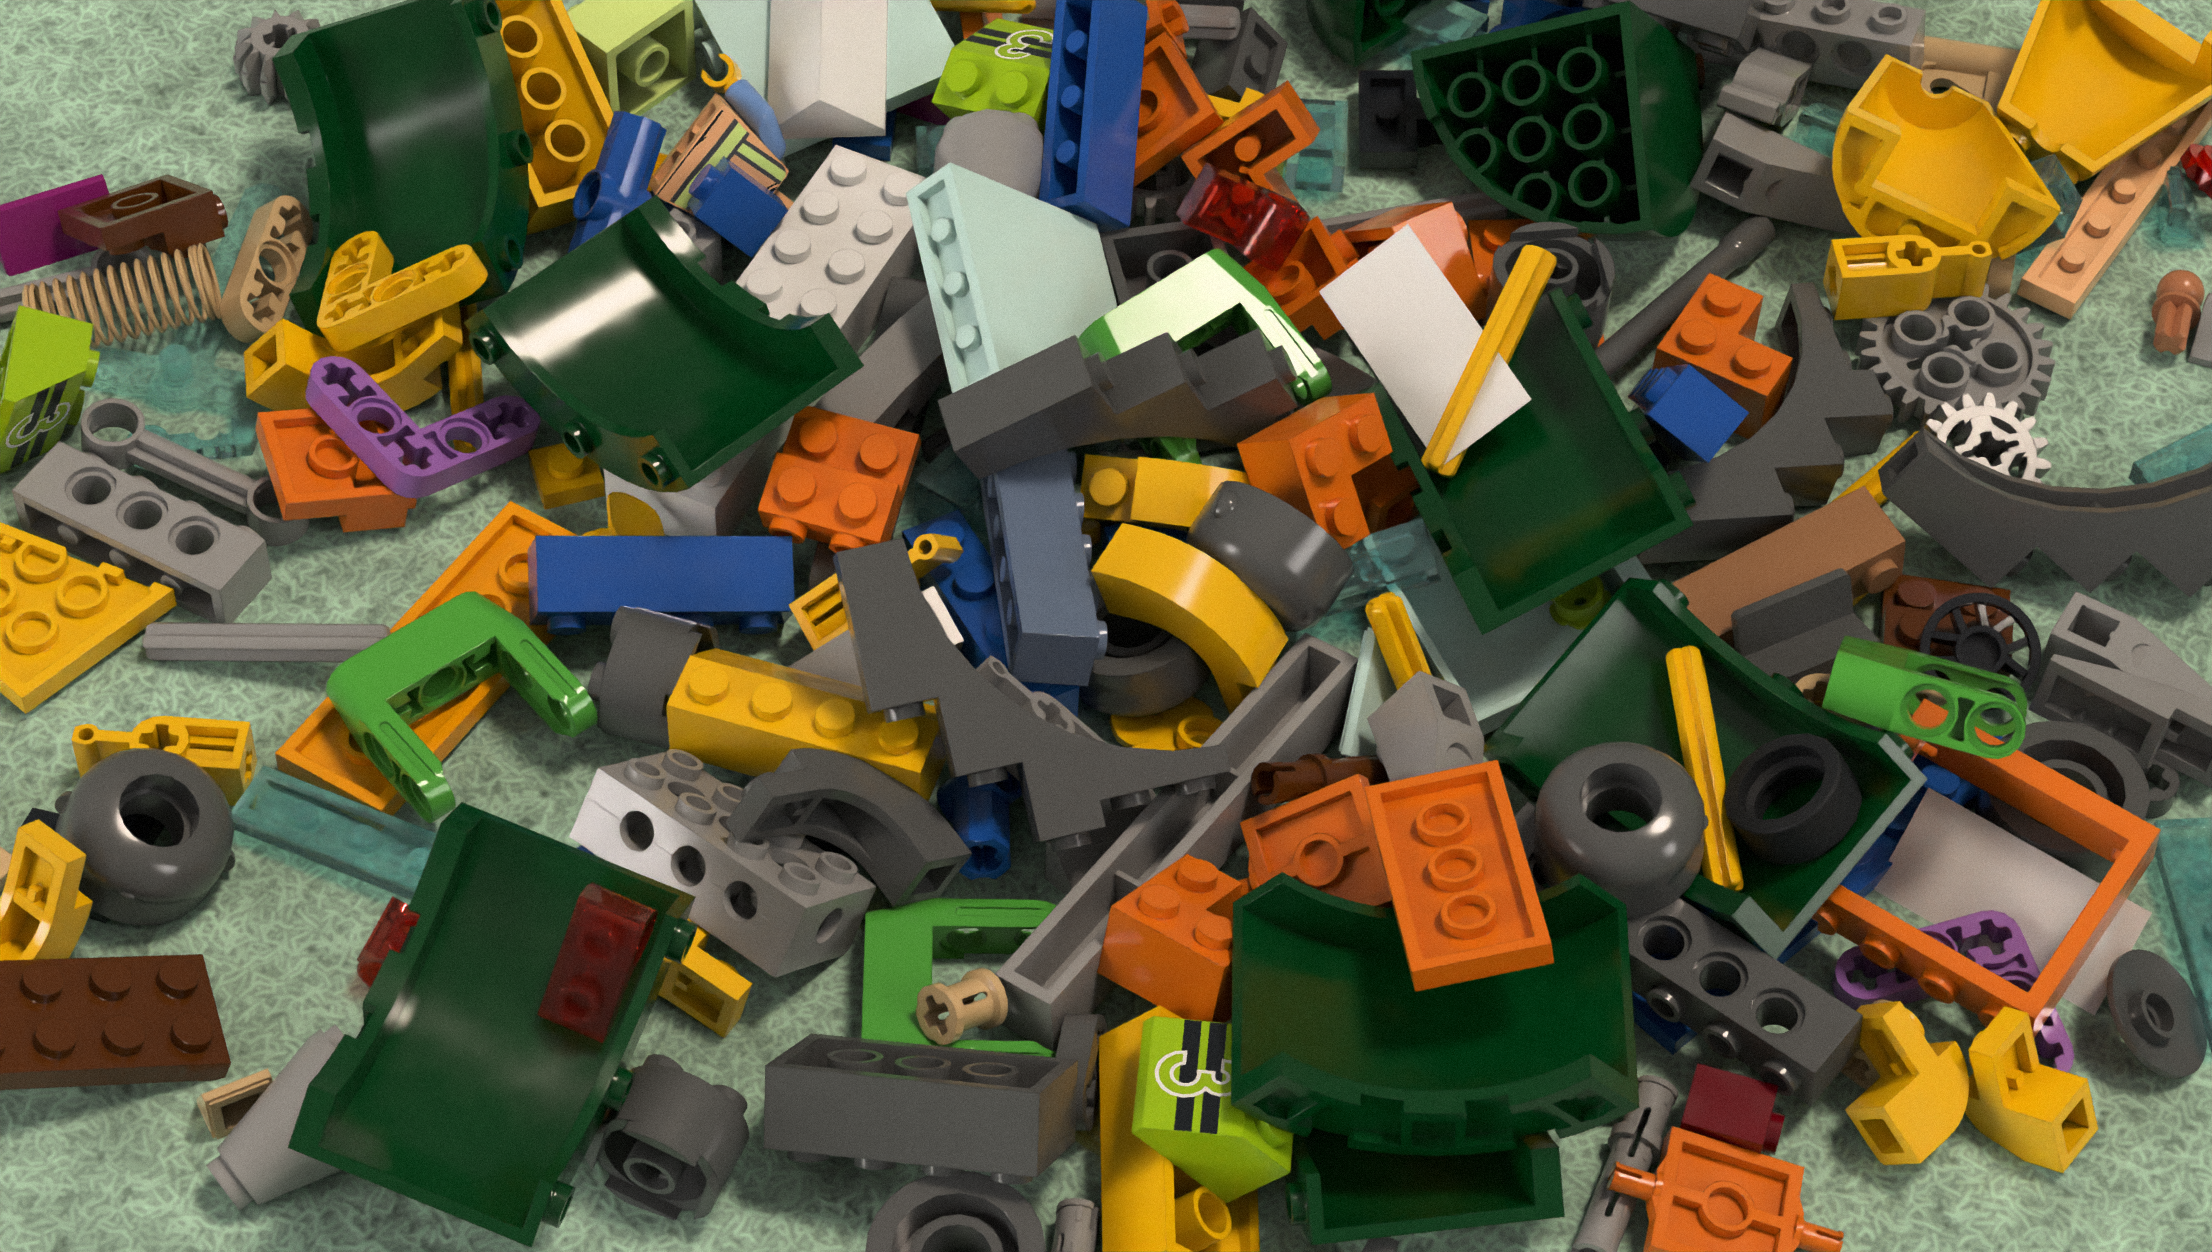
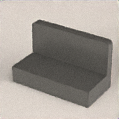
(1248, 61)
(1799, 627)

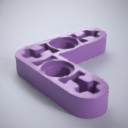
(347, 395)
(2012, 964)

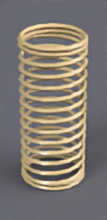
(203, 274)

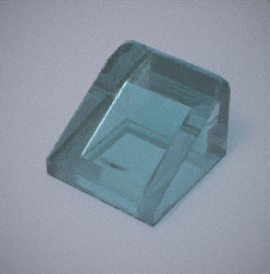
(1818, 127)
(2179, 213)

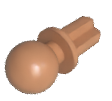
(2176, 309)

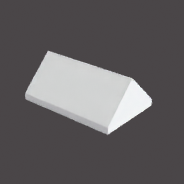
(828, 67)

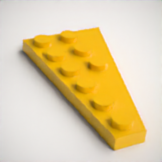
(63, 615)

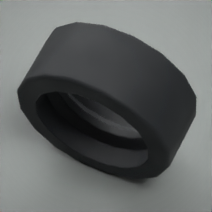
(1813, 826)

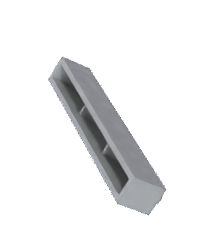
(1288, 716)

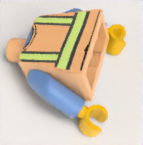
(737, 128)

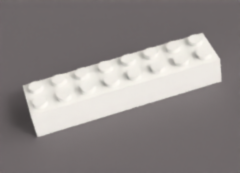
(823, 257)

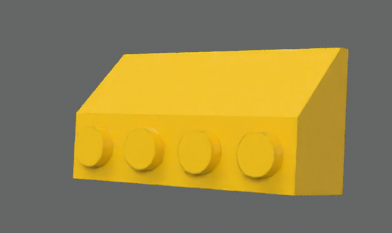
(558, 104)
(754, 712)
(1143, 1194)

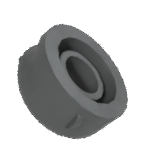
(1273, 552)
(1141, 669)
(2087, 759)
(1639, 866)
(140, 880)
(956, 1216)

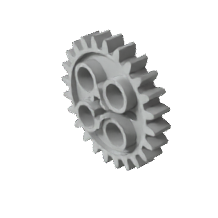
(1958, 350)

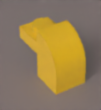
(1918, 1090)
(2023, 1104)

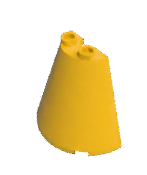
(2101, 82)
(1935, 167)

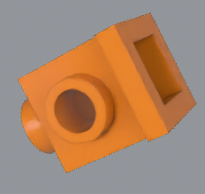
(1386, 494)

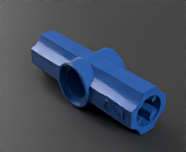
(619, 177)
(982, 822)

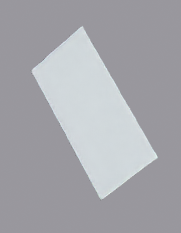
(1419, 338)
(1964, 865)

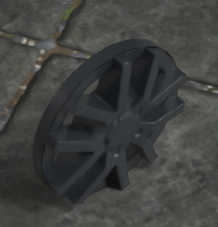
(1983, 645)

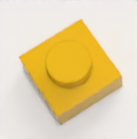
(564, 477)

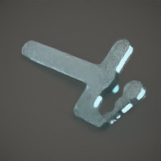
(185, 372)

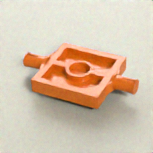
(1321, 843)
(1721, 1200)

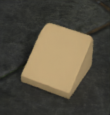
(228, 1104)

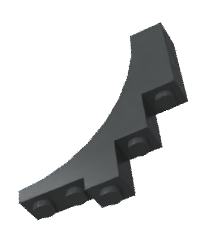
(1151, 390)
(1796, 454)
(2089, 532)
(1062, 775)

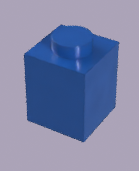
(735, 205)

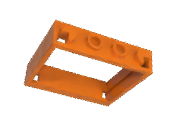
(2055, 803)

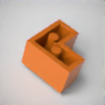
(1258, 140)
(1444, 238)
(1718, 341)
(1312, 457)
(1176, 940)

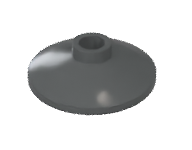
(2156, 1014)

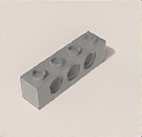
(1836, 36)
(144, 530)

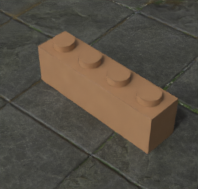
(1843, 534)

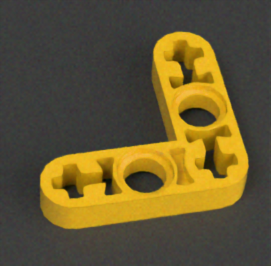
(368, 301)

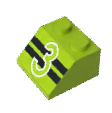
(998, 69)
(41, 382)
(1188, 1110)

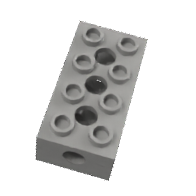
(765, 898)

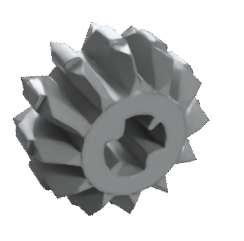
(259, 45)

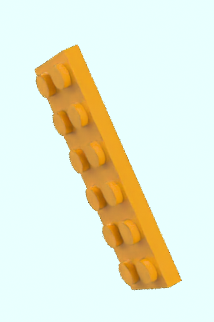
(493, 566)

